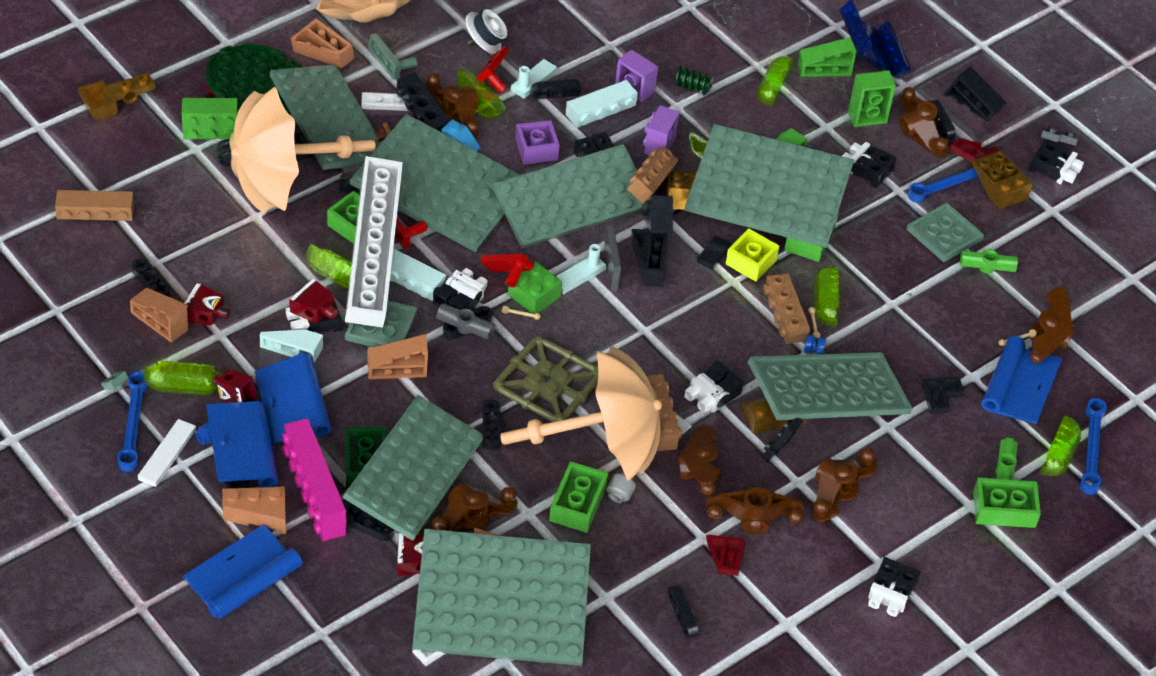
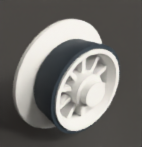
(486, 30)

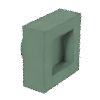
(115, 381)

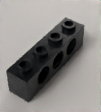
(420, 101)

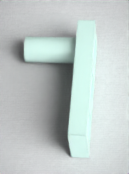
(527, 77)
(583, 270)

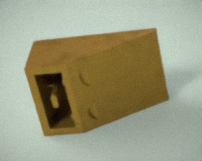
(1002, 180)
(679, 187)

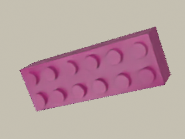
(314, 480)

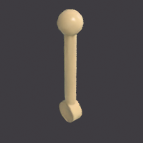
(505, 309)
(812, 310)
(1032, 333)

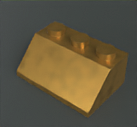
(760, 416)

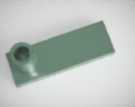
(387, 58)

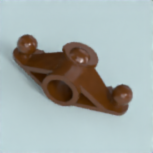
(456, 102)
(919, 123)
(1054, 326)
(697, 458)
(839, 482)
(472, 508)
(755, 508)

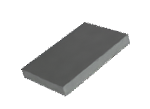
(612, 258)

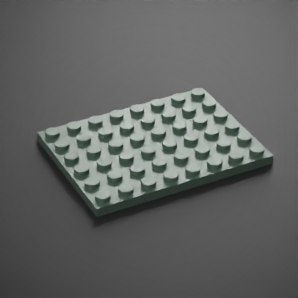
(443, 182)
(769, 185)
(502, 597)

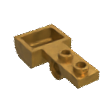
(102, 98)

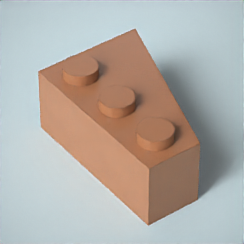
(322, 44)
(160, 313)
(399, 359)
(255, 506)

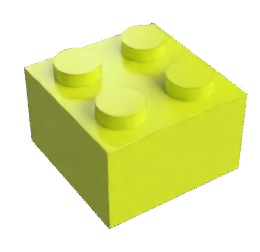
(752, 255)

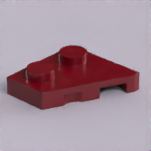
(970, 149)
(726, 553)

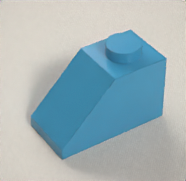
(461, 134)

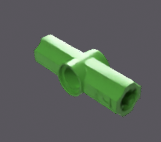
(988, 261)
(1006, 459)

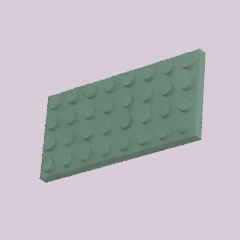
(324, 110)
(569, 196)
(829, 385)
(414, 467)

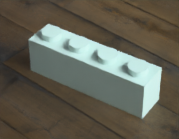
(601, 103)
(415, 275)

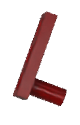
(488, 70)
(404, 234)
(508, 263)

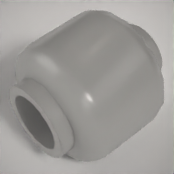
(620, 488)

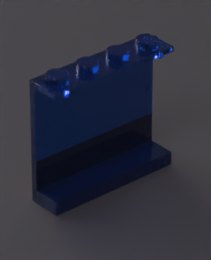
(875, 45)

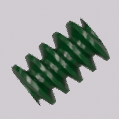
(694, 81)

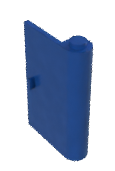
(1016, 383)
(296, 396)
(246, 441)
(242, 571)

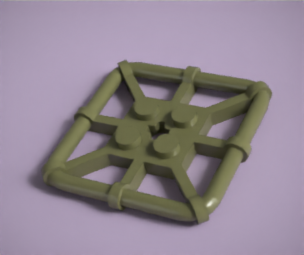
(544, 370)

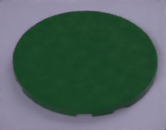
(245, 69)

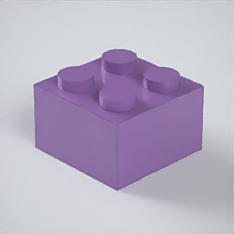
(638, 72)
(661, 129)
(537, 142)

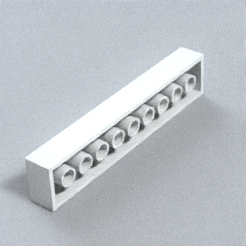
(374, 242)

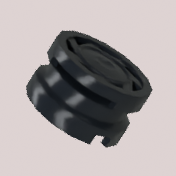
(224, 153)

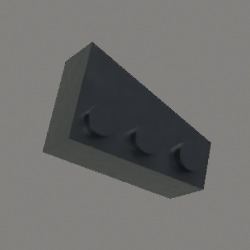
(976, 94)
(658, 213)
(651, 255)

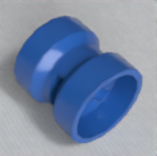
(810, 345)

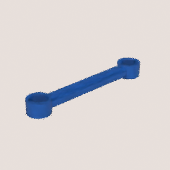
(939, 185)
(132, 422)
(1093, 446)

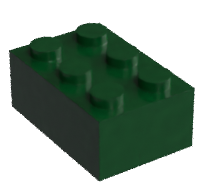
(359, 448)

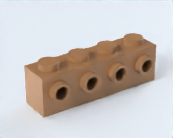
(651, 173)
(94, 205)
(786, 308)
(670, 432)

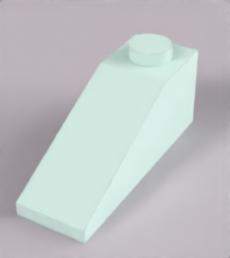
(292, 342)

